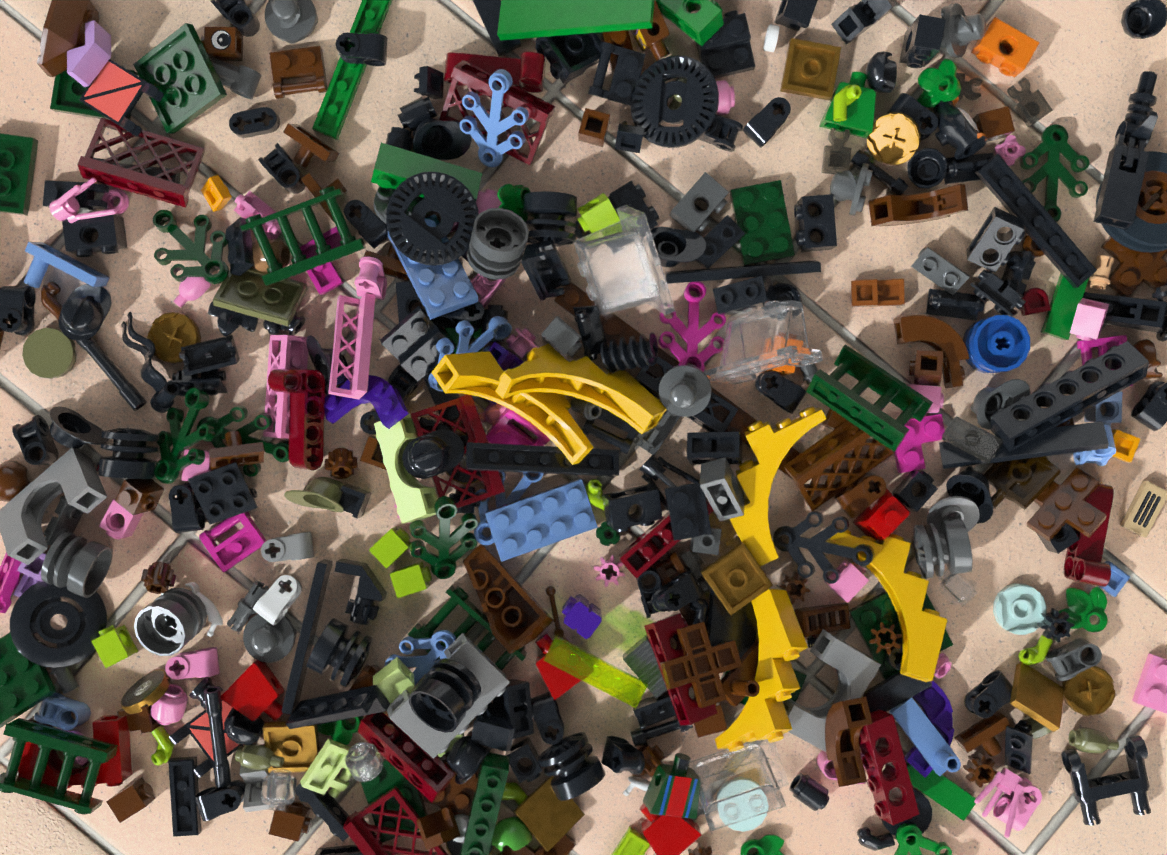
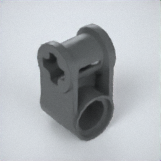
(1068, 659)

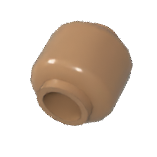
(280, 250)

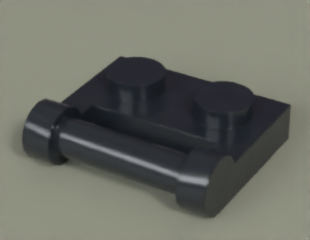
(625, 74)
(607, 416)

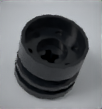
(549, 216)
(128, 454)
(339, 652)
(445, 695)
(572, 766)

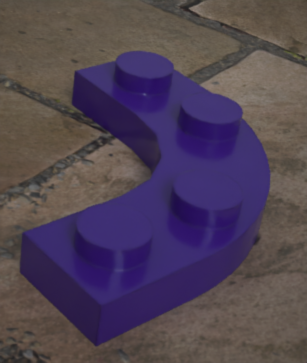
(379, 393)
(939, 712)

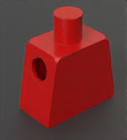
(882, 516)
(555, 678)
(255, 693)
(668, 833)

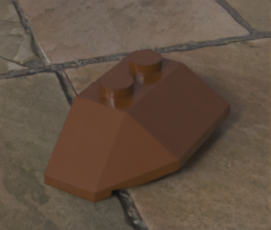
(64, 31)

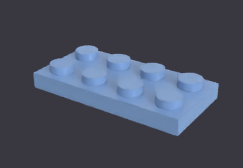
(439, 286)
(541, 519)

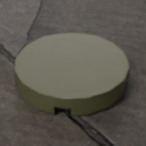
(49, 353)

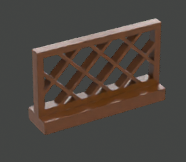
(833, 450)

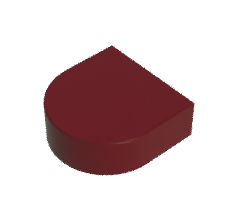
(1036, 302)

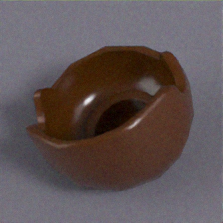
(1148, 350)
(12, 480)

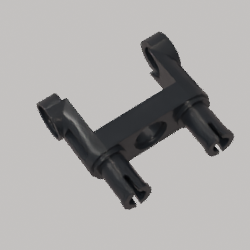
(1089, 791)

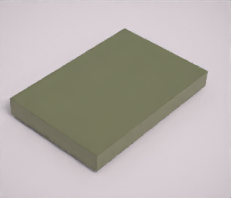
(251, 297)

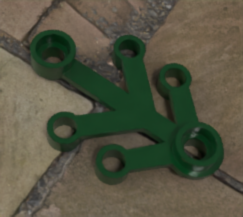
(1053, 167)
(194, 250)
(245, 430)
(170, 465)
(444, 564)

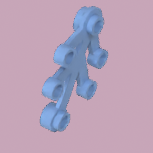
(492, 123)
(498, 328)
(500, 501)
(424, 662)

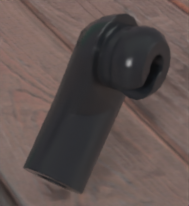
(874, 842)

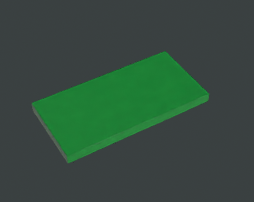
(568, 17)

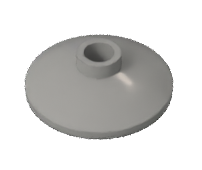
(954, 508)

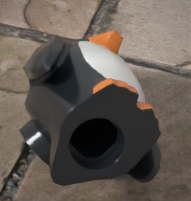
(958, 129)

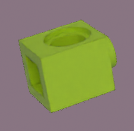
(597, 214)
(391, 546)
(411, 579)
(114, 645)

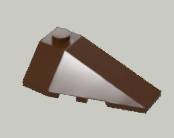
(509, 607)

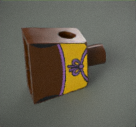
(656, 42)

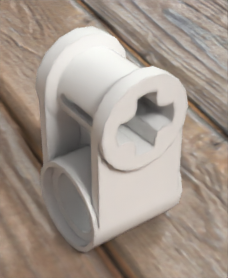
(276, 600)

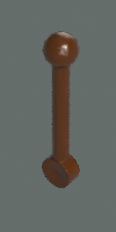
(550, 591)

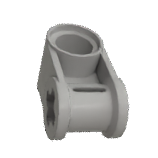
(292, 547)

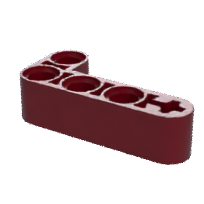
(526, 72)
(304, 449)
(1085, 556)

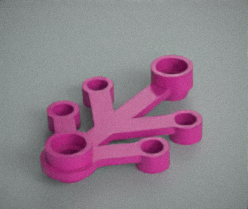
(692, 335)

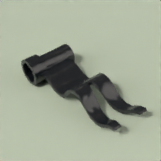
(165, 391)

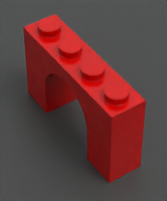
(113, 772)

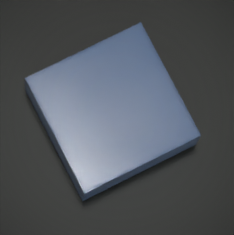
(1117, 580)

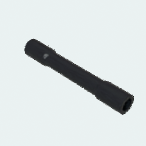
(125, 388)
(214, 710)

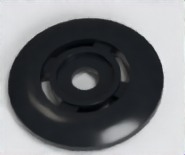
(698, 104)
(413, 235)
(34, 614)

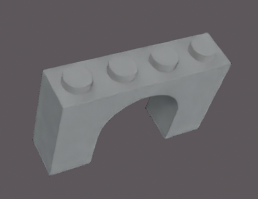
(22, 516)
(854, 675)
(492, 683)

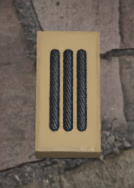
(1144, 509)

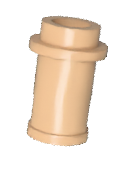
(1100, 278)

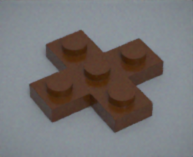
(1134, 268)
(1067, 505)
(701, 664)

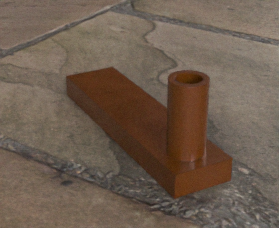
(741, 680)

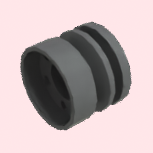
(497, 243)
(947, 547)
(76, 564)
(170, 621)

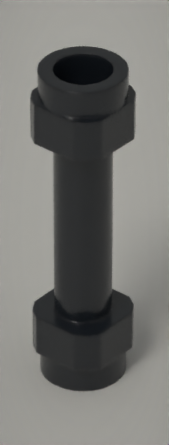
(896, 186)
(641, 736)

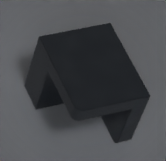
(354, 500)

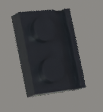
(687, 511)

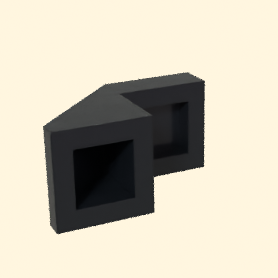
(860, 18)
(369, 585)

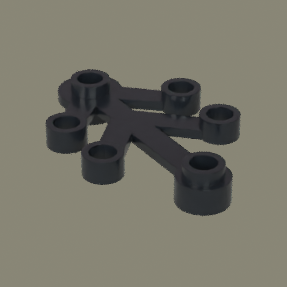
(817, 546)

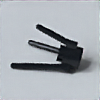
(654, 469)

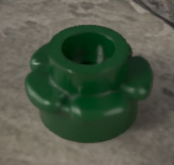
(604, 539)

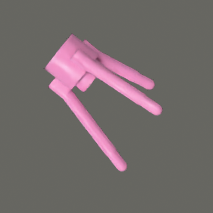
(67, 205)
(1005, 782)

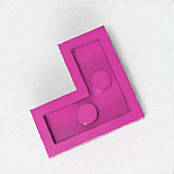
(325, 276)
(909, 453)

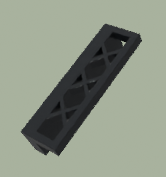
(703, 419)
(338, 707)

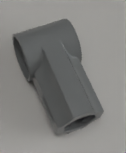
(239, 79)

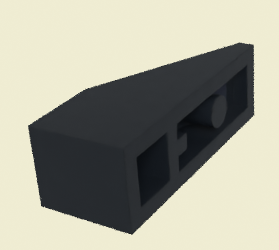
(1132, 312)

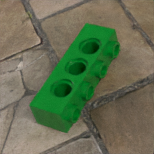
(697, 25)

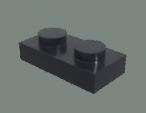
(239, 248)

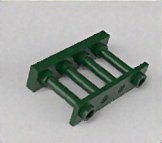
(300, 262)
(861, 412)
(459, 596)
(72, 746)

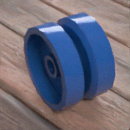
(996, 344)

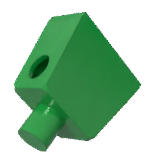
(859, 113)

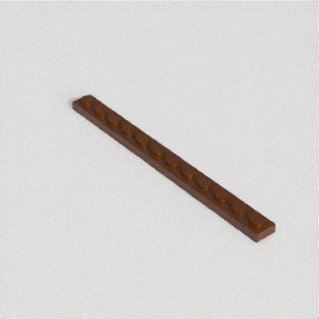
(616, 328)

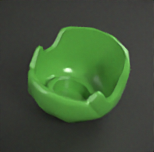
(512, 833)

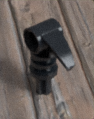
(1137, 122)

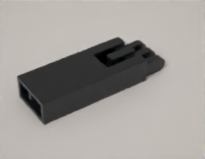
(1121, 188)

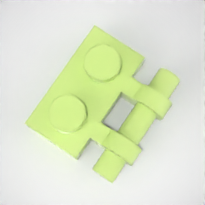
(325, 770)

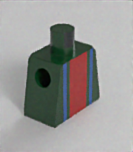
(674, 789)

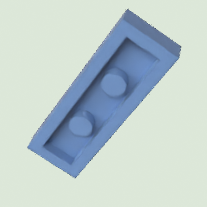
(47, 255)
(925, 737)

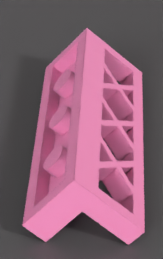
(361, 349)
(291, 356)

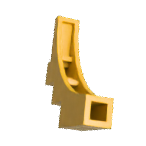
(479, 376)
(581, 378)
(757, 478)
(920, 629)
(778, 644)

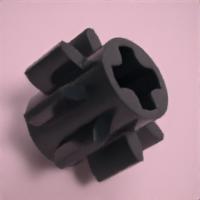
(468, 508)
(361, 610)
(1063, 625)

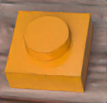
(216, 193)
(1125, 445)

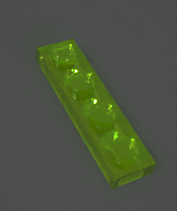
(595, 671)

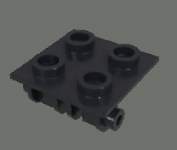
(223, 493)

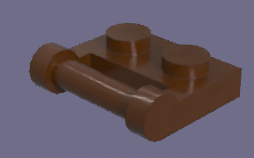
(298, 64)

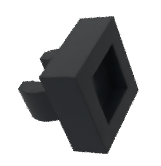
(430, 82)
(629, 138)

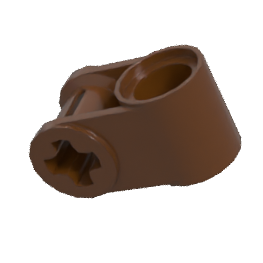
(858, 496)

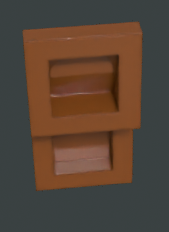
(877, 293)

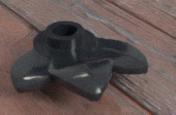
(230, 320)

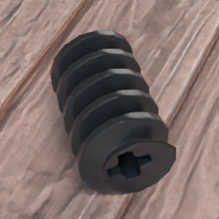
(631, 354)

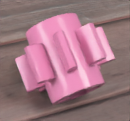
(613, 576)

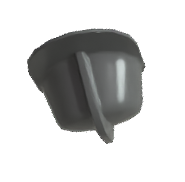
(994, 398)

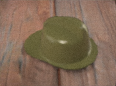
(319, 493)

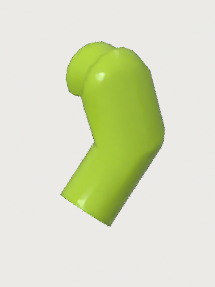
(843, 99)
(595, 493)
(1036, 653)
(164, 747)
(514, 791)

